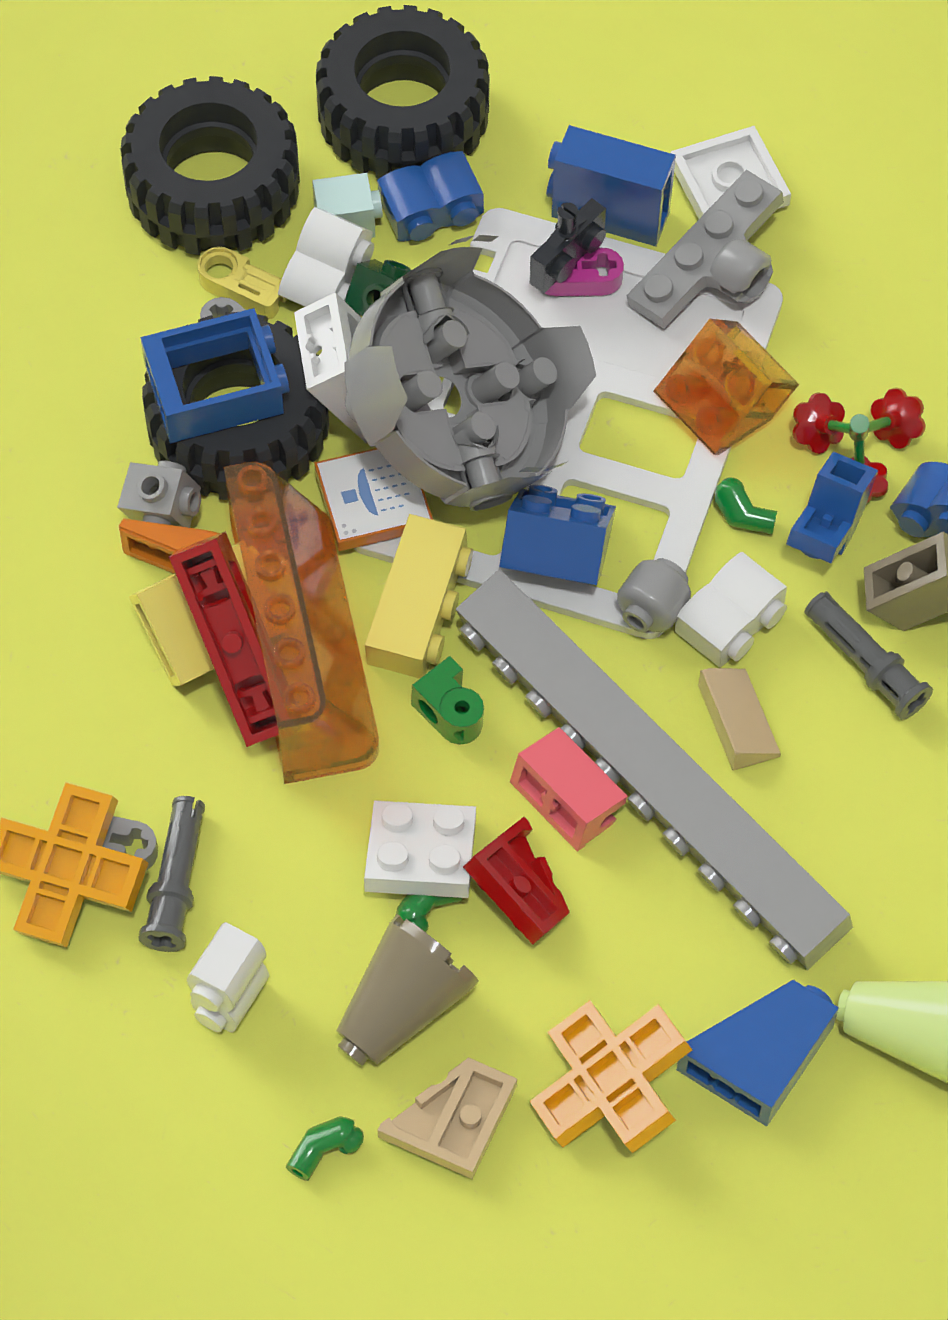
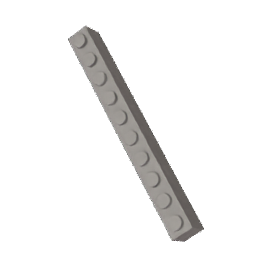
(655, 771)

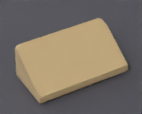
(737, 716)

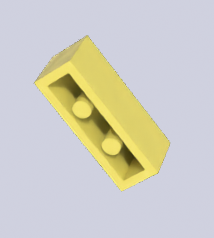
(418, 597)

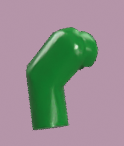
(739, 510)
(322, 1138)

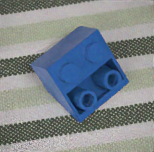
(557, 534)

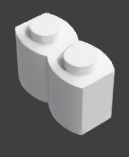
(325, 258)
(731, 610)
(227, 978)

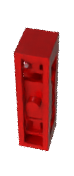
(229, 631)

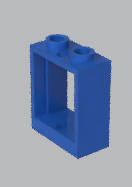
(206, 341)

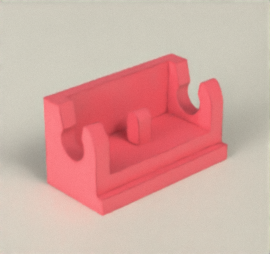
(567, 788)

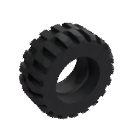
(398, 48)
(202, 120)
(279, 441)

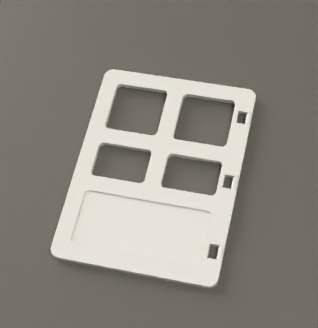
(629, 363)

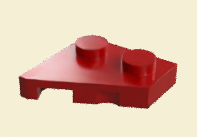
(519, 882)

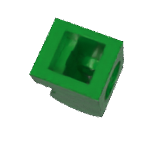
(447, 705)

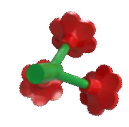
(895, 420)

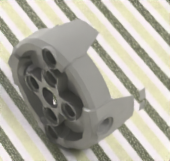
(508, 372)

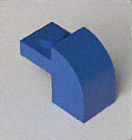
(833, 508)

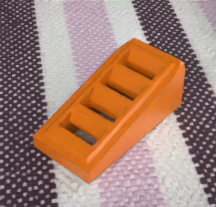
(157, 541)

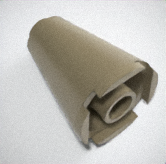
(400, 992)

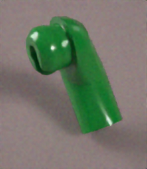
(418, 906)

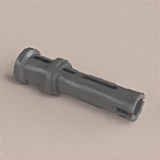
(881, 669)
(171, 894)

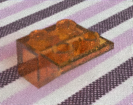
(725, 385)

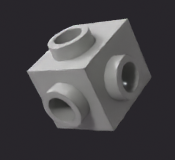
(160, 494)

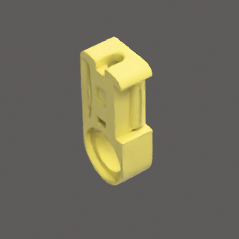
(245, 284)

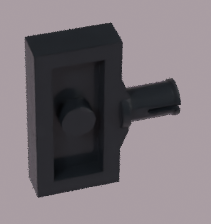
(573, 237)

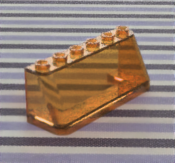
(302, 626)

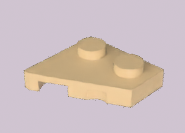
(454, 1118)

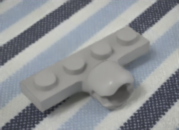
(713, 254)

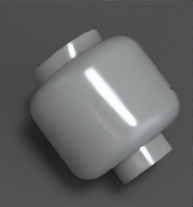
(653, 595)

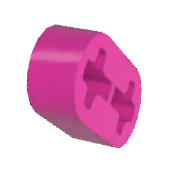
(586, 279)

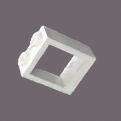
(330, 328)

